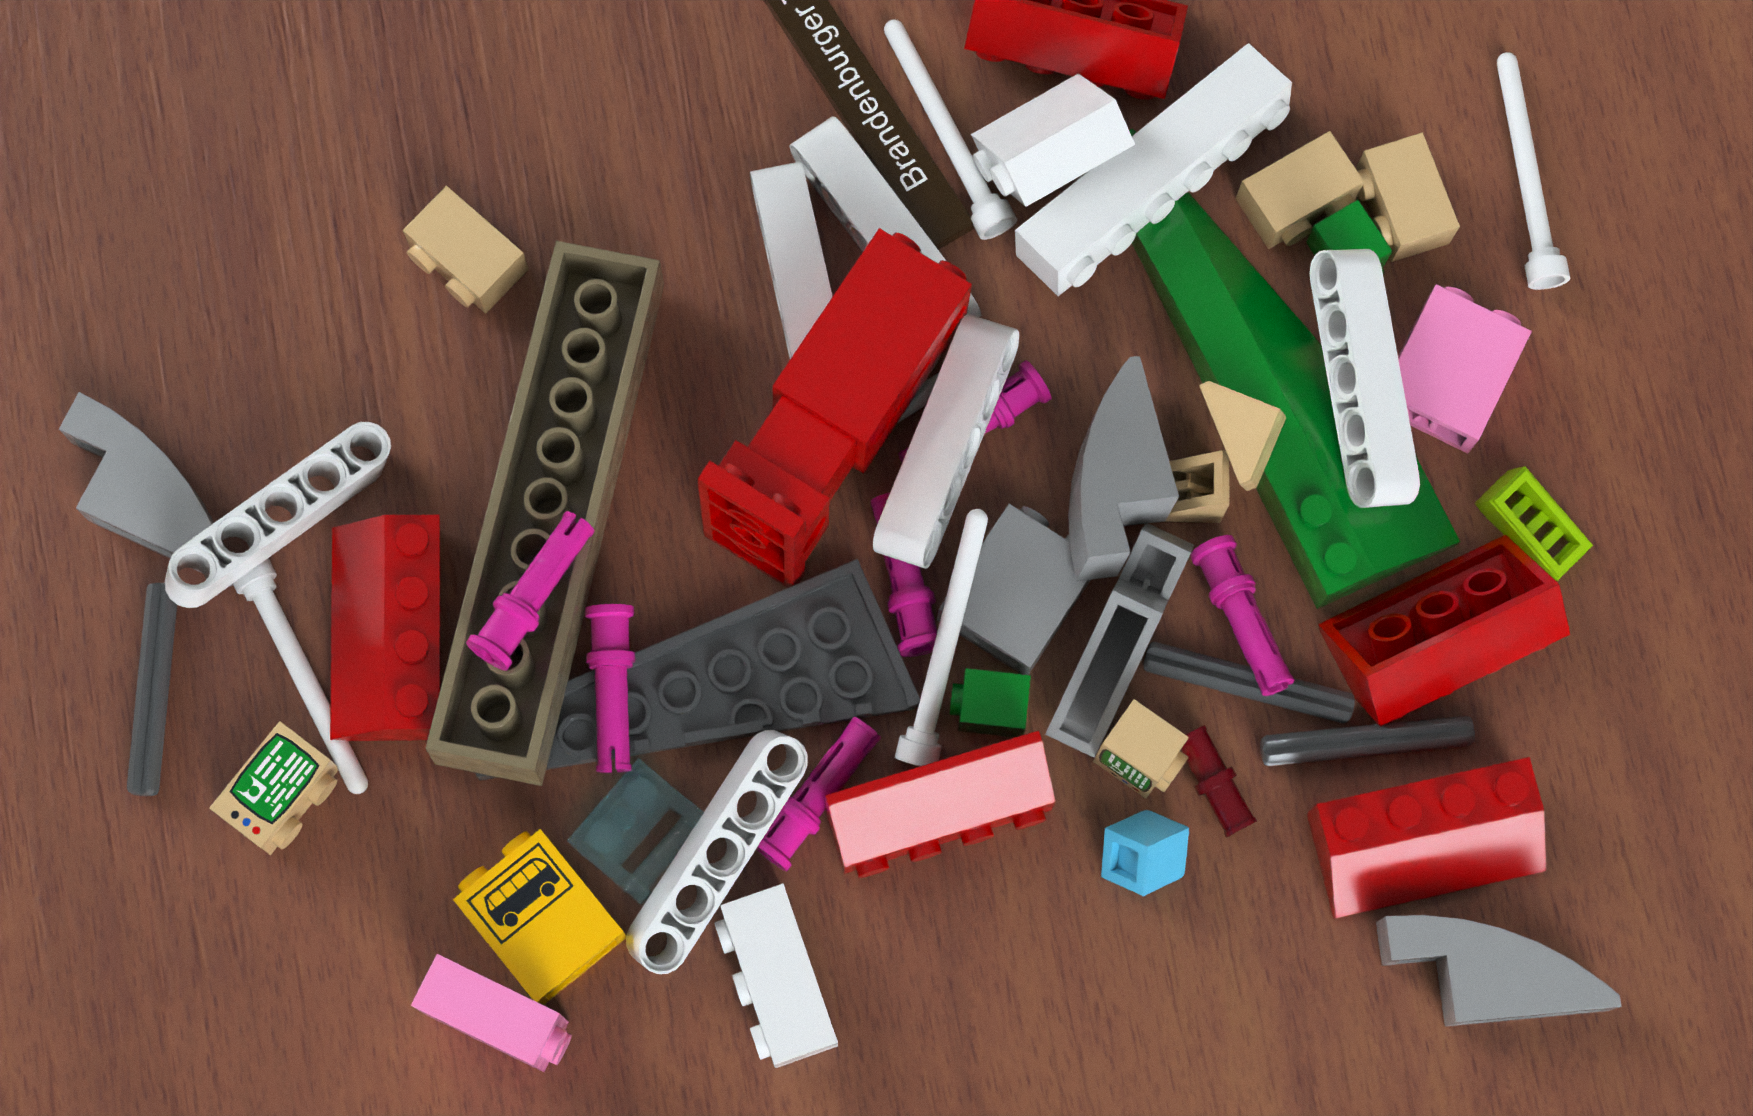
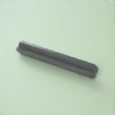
(1240, 681)
(152, 692)
(1367, 740)

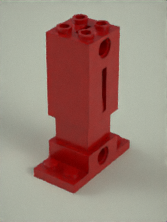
(834, 405)

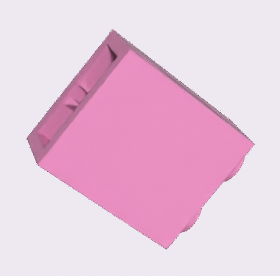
(1458, 365)
(492, 1014)

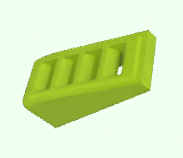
(1507, 521)

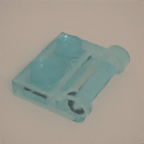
(625, 820)

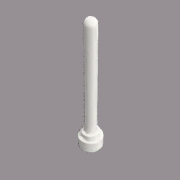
(990, 213)
(1545, 265)
(259, 587)
(920, 742)

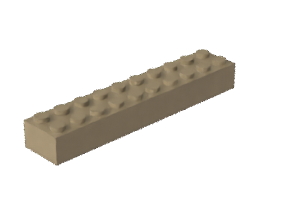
(555, 459)

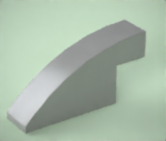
(1118, 476)
(136, 484)
(1119, 640)
(1492, 971)

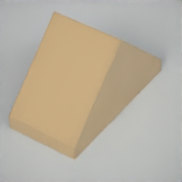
(1246, 429)
(1201, 487)

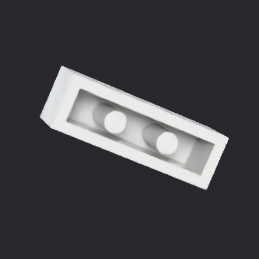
(776, 977)

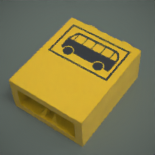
(538, 916)

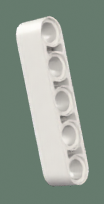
(858, 190)
(791, 248)
(1364, 378)
(946, 441)
(263, 533)
(717, 878)

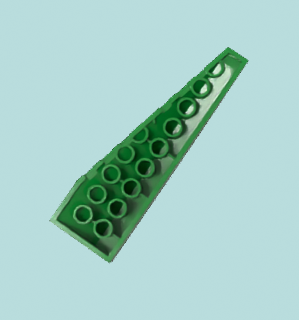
(1257, 346)

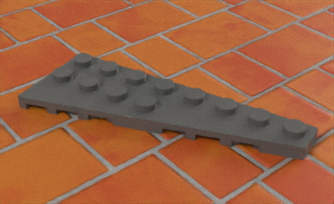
(772, 665)

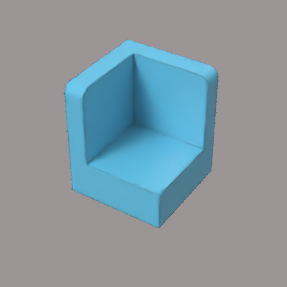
(1144, 852)

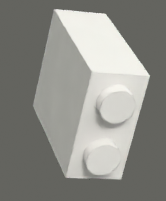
(1051, 140)

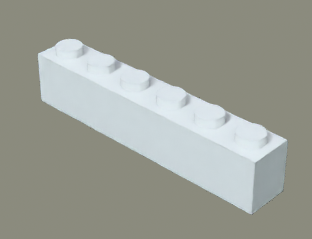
(1144, 181)

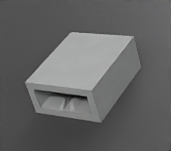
(1020, 589)

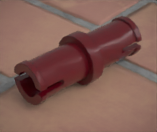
(1216, 782)

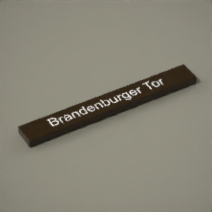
(872, 116)

